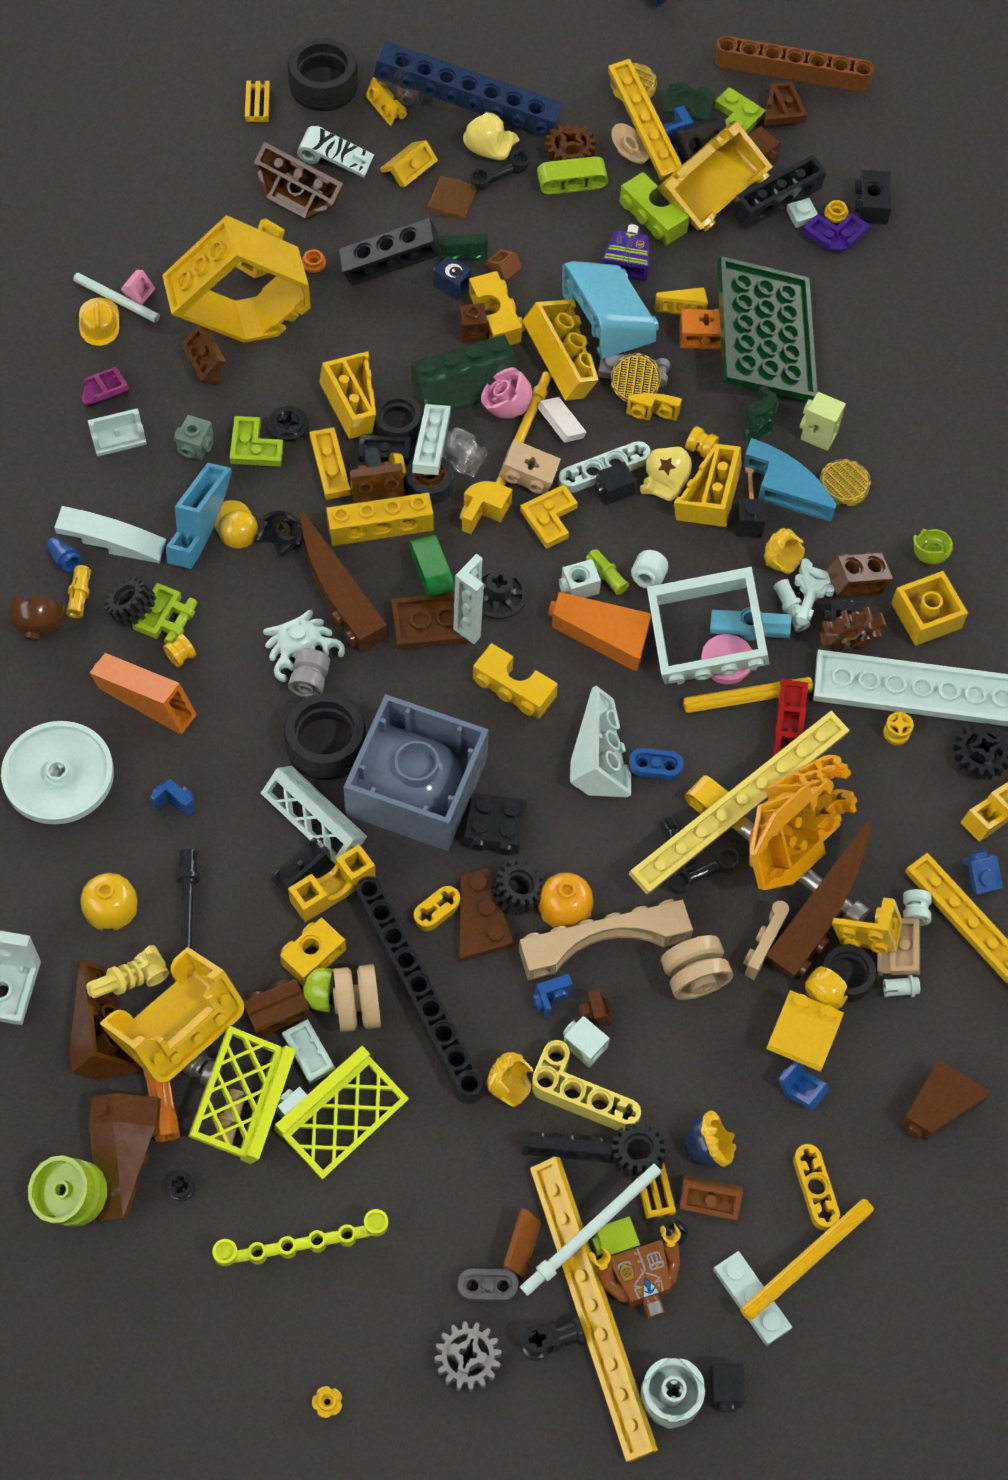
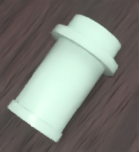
(901, 986)

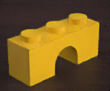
(493, 293)
(530, 695)
(315, 895)

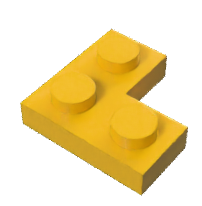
(544, 514)

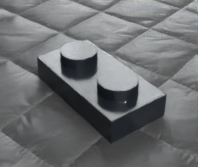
(385, 446)

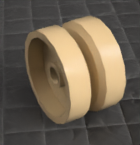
(696, 967)
(356, 998)

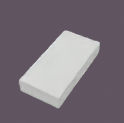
(561, 419)

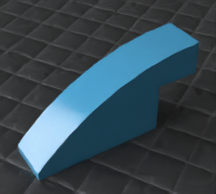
(788, 482)
(197, 515)

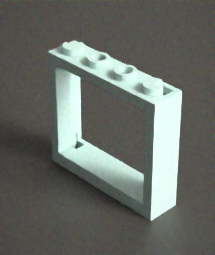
(702, 587)

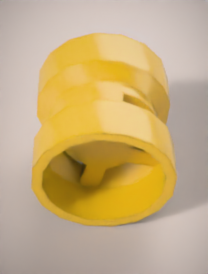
(701, 441)

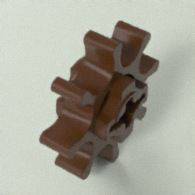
(852, 630)

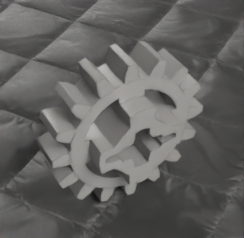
(479, 1360)

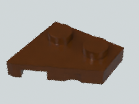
(784, 105)

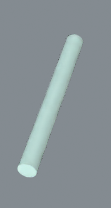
(116, 297)

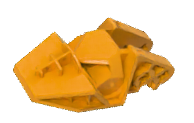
(797, 821)

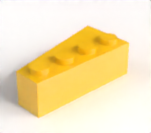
(562, 346)

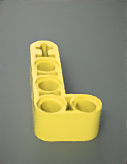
(588, 1092)

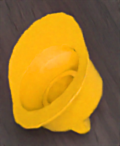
(99, 321)

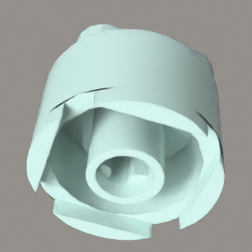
(672, 1374)

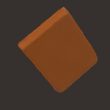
(505, 263)

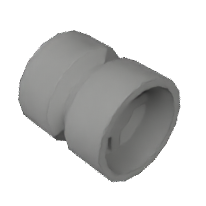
(309, 673)

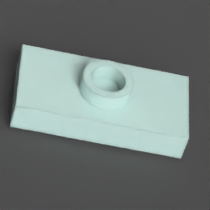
(309, 1051)

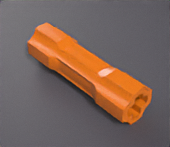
(168, 1122)

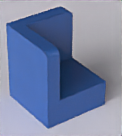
(681, 120)

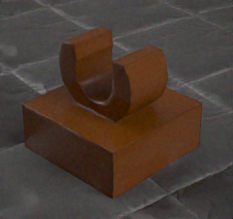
(597, 1008)

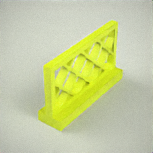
(323, 1094)
(266, 1103)

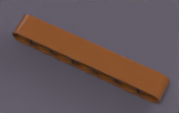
(794, 64)

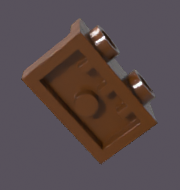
(204, 355)

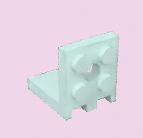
(18, 972)

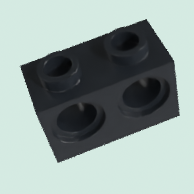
(700, 133)

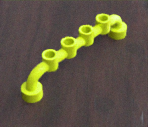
(226, 1252)

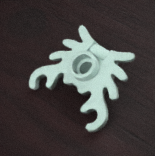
(298, 635)

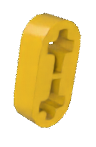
(440, 913)

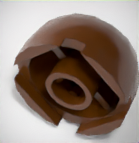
(35, 617)

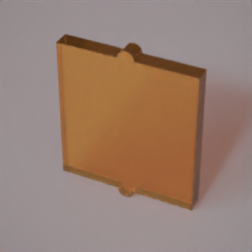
(452, 197)

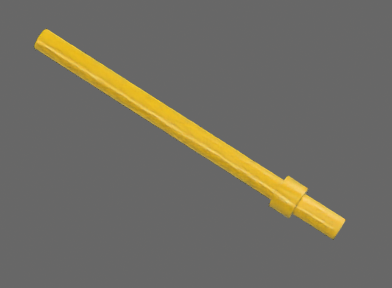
(538, 394)

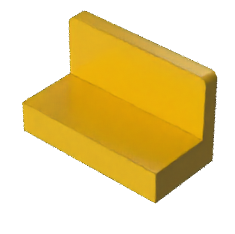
(410, 162)

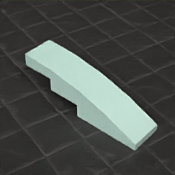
(109, 533)

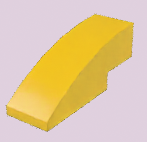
(988, 815)

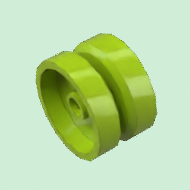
(67, 1191)

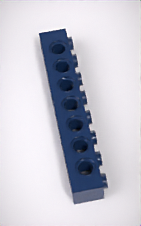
(466, 88)

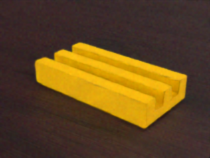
(257, 87)
(659, 1212)

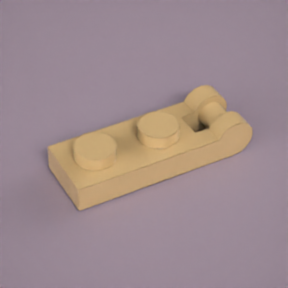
(766, 939)

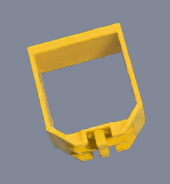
(213, 257)

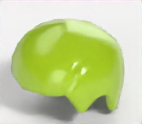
(932, 546)
(318, 989)

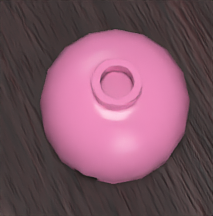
(508, 394)

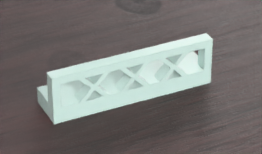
(469, 600)
(315, 803)

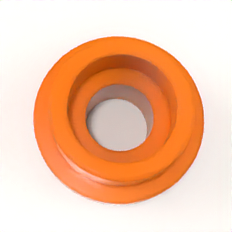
(313, 261)

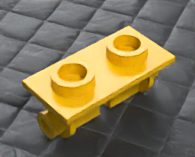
(384, 101)

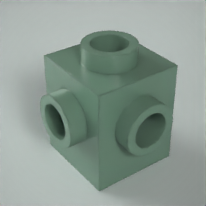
(194, 437)

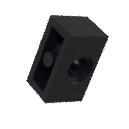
(873, 196)

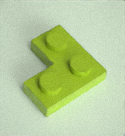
(739, 109)
(249, 448)

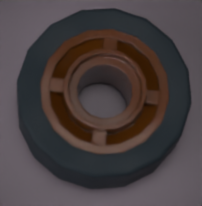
(438, 487)

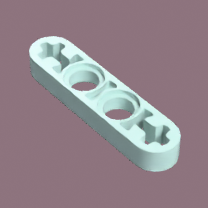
(601, 462)

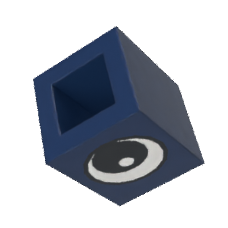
(451, 277)

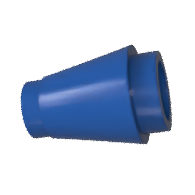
(63, 554)

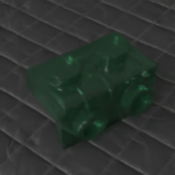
(464, 247)

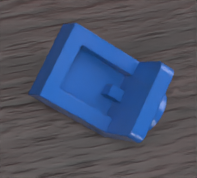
(171, 792)
(983, 871)
(802, 1086)

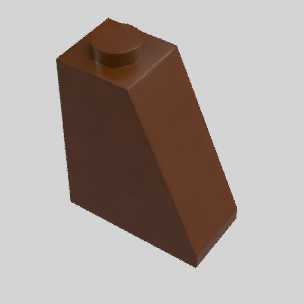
(942, 1102)

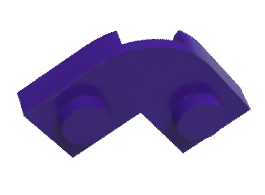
(836, 237)

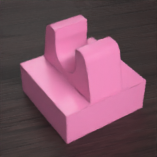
(138, 287)

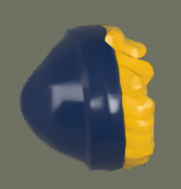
(709, 1141)

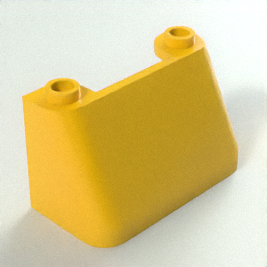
(716, 175)
(180, 1019)

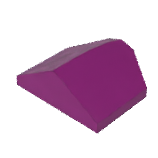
(104, 387)

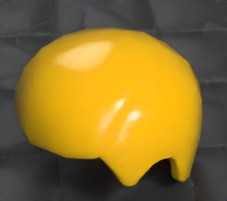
(826, 987)

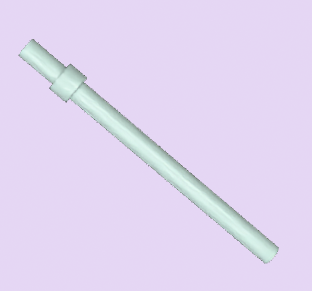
(547, 1269)

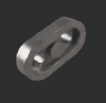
(487, 1285)

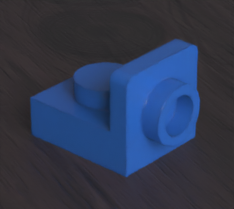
(555, 990)

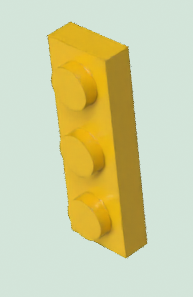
(330, 463)

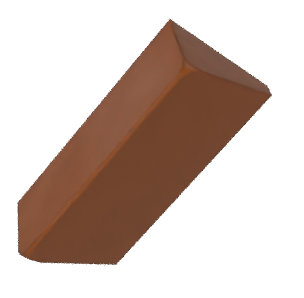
(711, 1197)
(522, 1243)

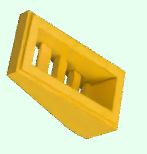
(680, 300)

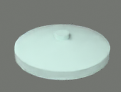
(57, 772)

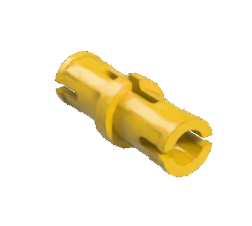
(78, 591)

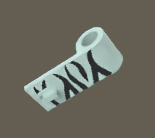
(324, 144)

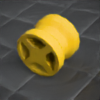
(179, 650)
(902, 723)

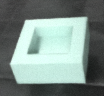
(801, 212)
(289, 1101)

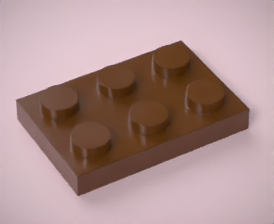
(425, 621)

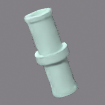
(790, 603)

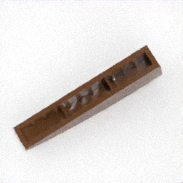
(341, 593)
(814, 921)

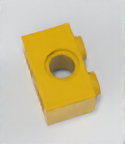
(317, 935)

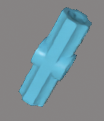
(735, 624)

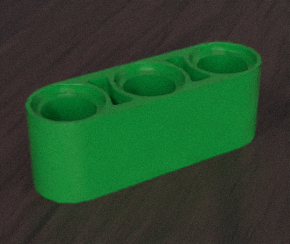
(431, 566)

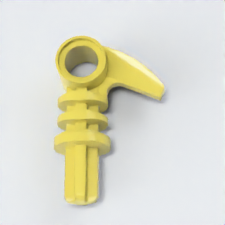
(146, 967)

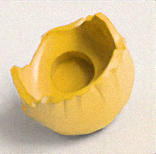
(784, 551)
(509, 1079)

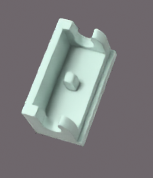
(117, 432)

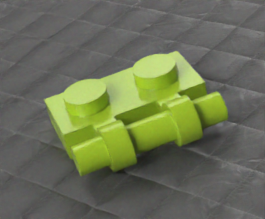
(165, 604)

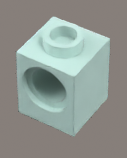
(581, 571)
(585, 1041)

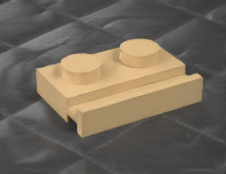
(907, 958)

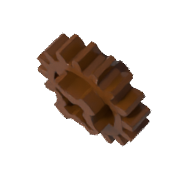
(569, 143)

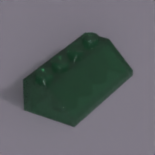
(462, 373)

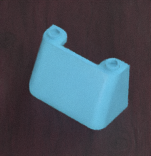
(610, 305)

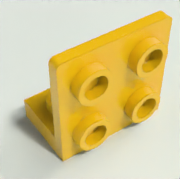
(877, 936)

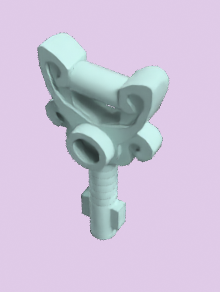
(814, 584)

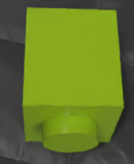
(616, 1237)

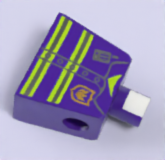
(629, 251)

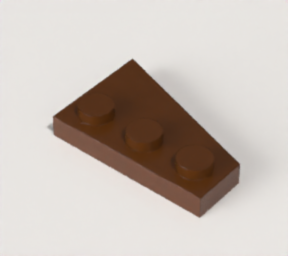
(481, 919)

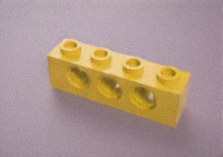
(380, 519)

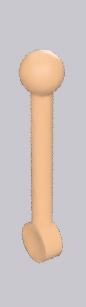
(750, 472)

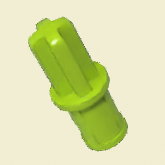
(608, 572)

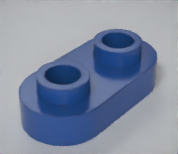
(656, 762)

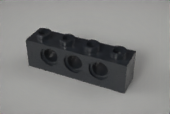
(778, 191)
(390, 251)

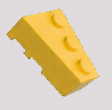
(350, 392)
(712, 489)

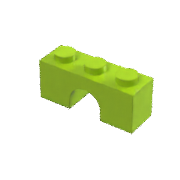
(664, 222)

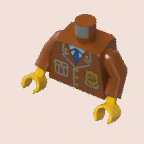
(641, 1273)

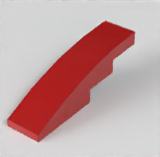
(790, 713)

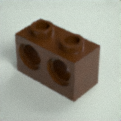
(859, 574)

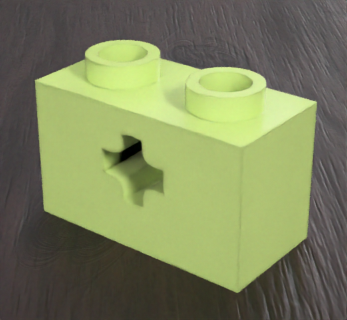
(821, 420)

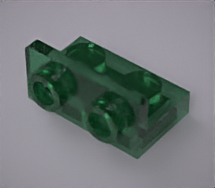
(696, 101)
(761, 415)

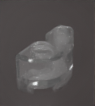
(463, 451)

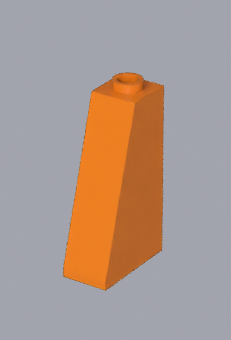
(603, 627)
(144, 691)

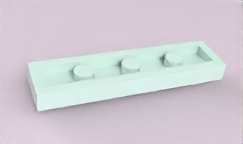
(431, 439)

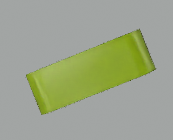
(572, 175)

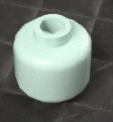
(649, 568)

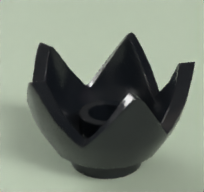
(274, 532)

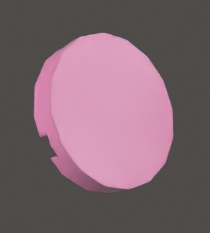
(726, 645)

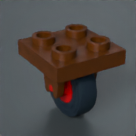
(376, 479)

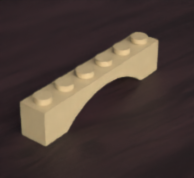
(660, 924)

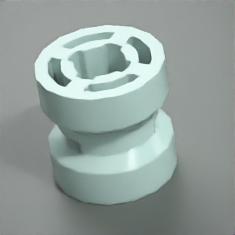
(917, 905)

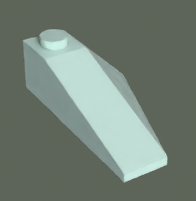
(597, 755)

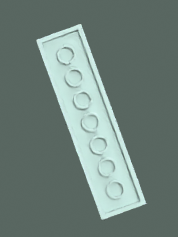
(911, 687)

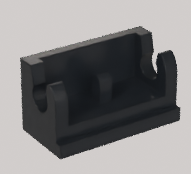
(309, 861)

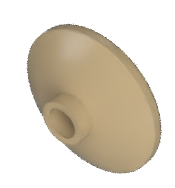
(629, 143)

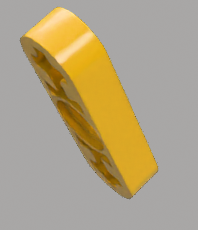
(817, 1164)

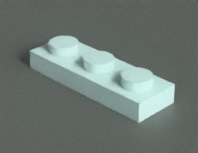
(742, 1286)

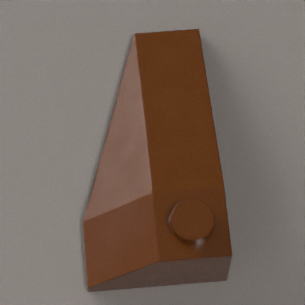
(91, 1048)
(119, 1142)

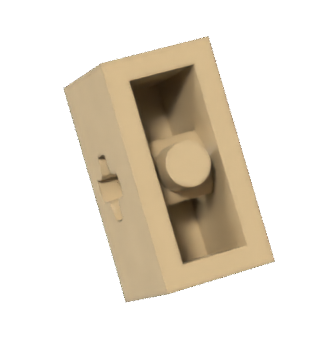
(529, 467)

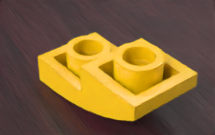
(645, 404)

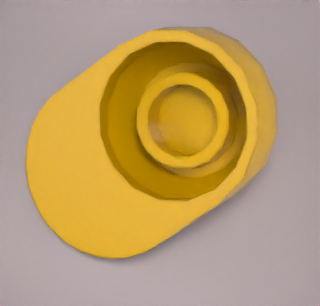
(236, 525)

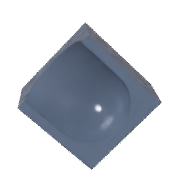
(416, 772)

